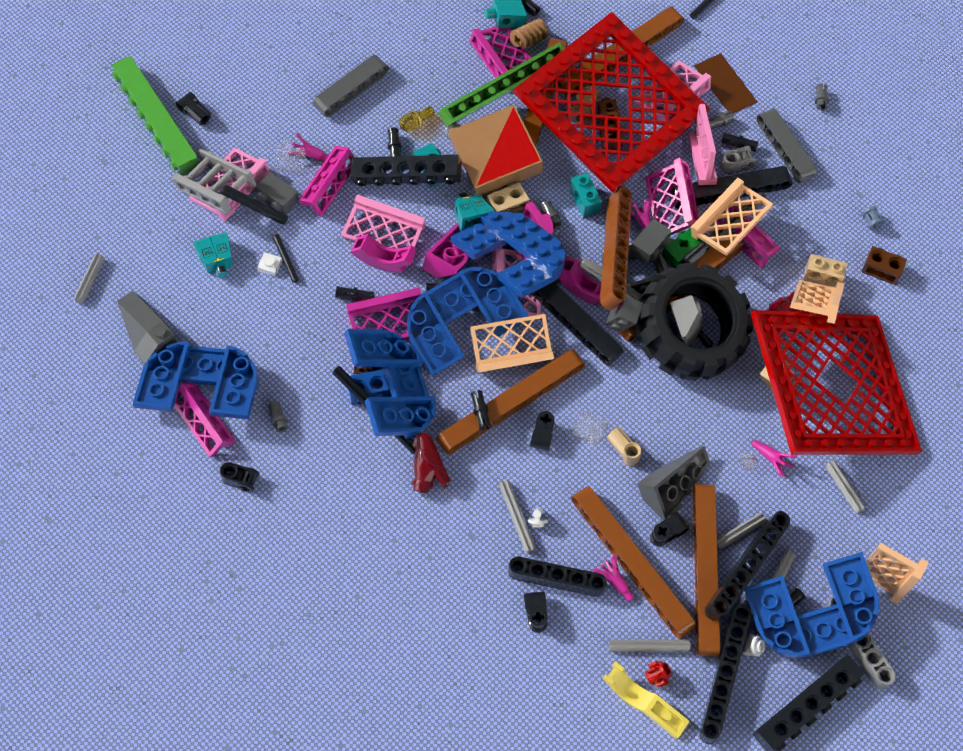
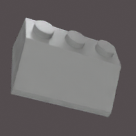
(687, 319)

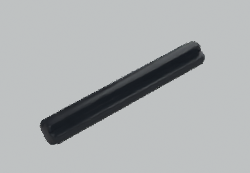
(254, 204)

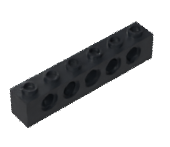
(398, 164)
(845, 668)

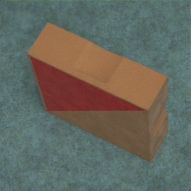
(496, 151)

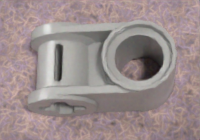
(738, 160)

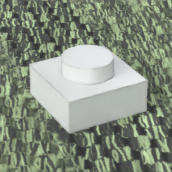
(269, 264)

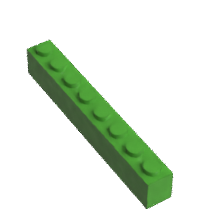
(496, 88)
(155, 116)

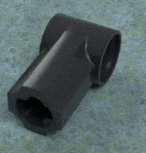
(190, 105)

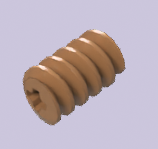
(529, 34)
(588, 110)

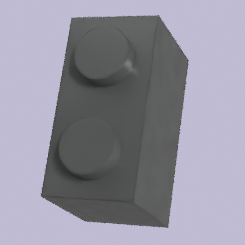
(277, 193)
(651, 241)
(624, 314)

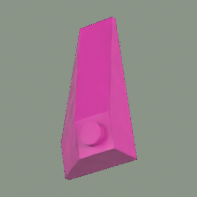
(444, 256)

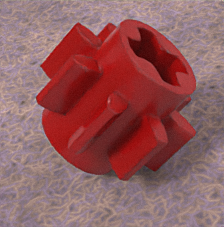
(658, 673)

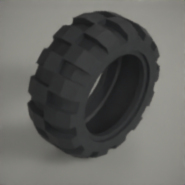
(720, 295)

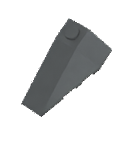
(144, 327)
(669, 484)

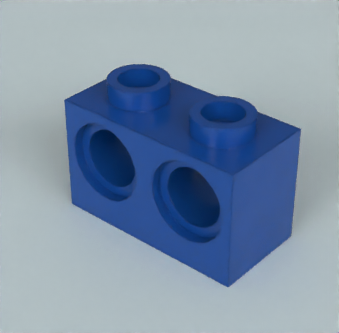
(367, 382)

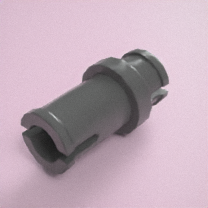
(822, 98)
(722, 119)
(548, 208)
(278, 419)

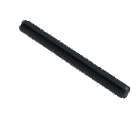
(703, 247)
(362, 395)

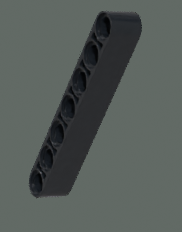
(758, 181)
(579, 323)
(741, 568)
(719, 680)

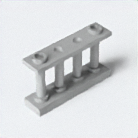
(209, 195)

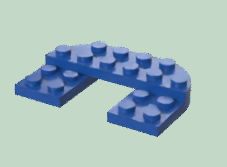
(543, 250)
(451, 300)
(225, 368)
(410, 406)
(824, 628)

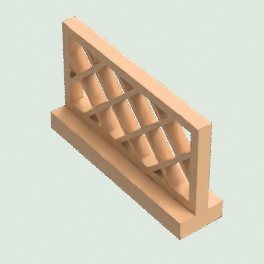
(717, 211)
(818, 298)
(512, 359)
(903, 581)

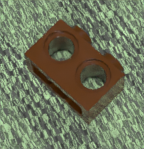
(883, 268)

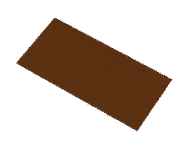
(726, 83)

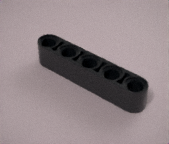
(547, 579)

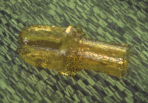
(415, 119)

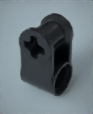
(542, 433)
(242, 478)
(671, 528)
(536, 608)

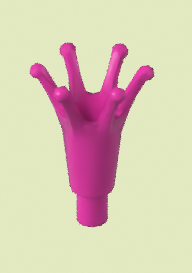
(311, 151)
(644, 216)
(773, 456)
(615, 578)

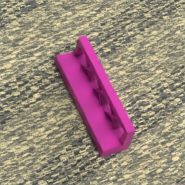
(325, 177)
(757, 240)
(212, 424)

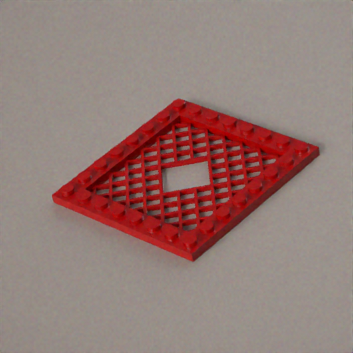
(566, 131)
(829, 443)

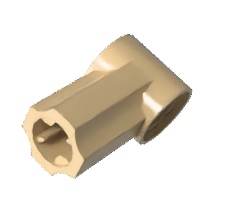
(624, 445)

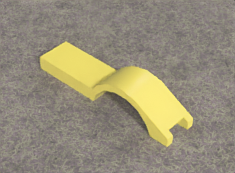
(645, 701)

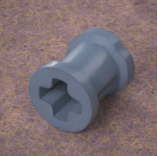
(873, 218)

